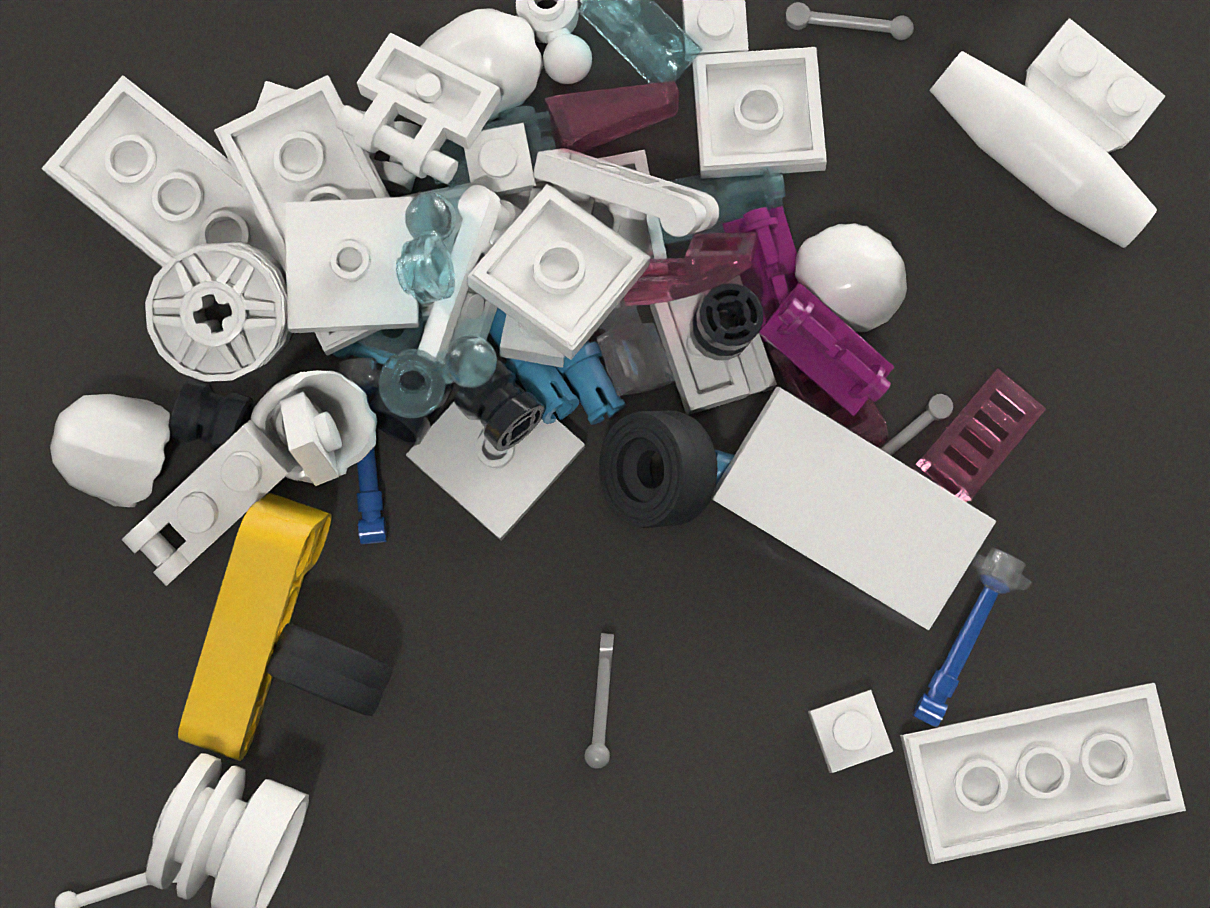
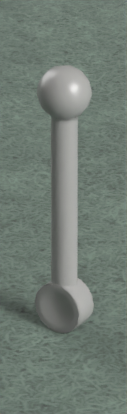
(799, 16)
(937, 409)
(597, 753)

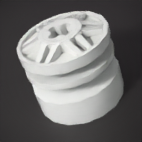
(235, 275)
(217, 834)

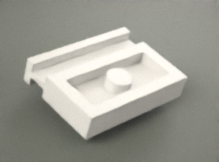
(699, 379)

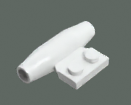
(1061, 127)

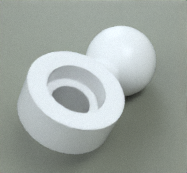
(566, 55)

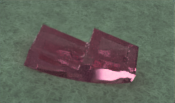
(707, 264)

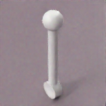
(72, 900)

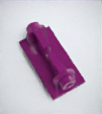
(774, 261)
(827, 350)

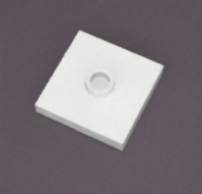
(759, 112)
(345, 265)
(558, 271)
(489, 482)

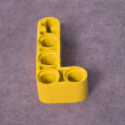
(256, 601)

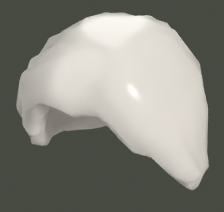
(493, 48)
(853, 274)
(328, 393)
(111, 446)

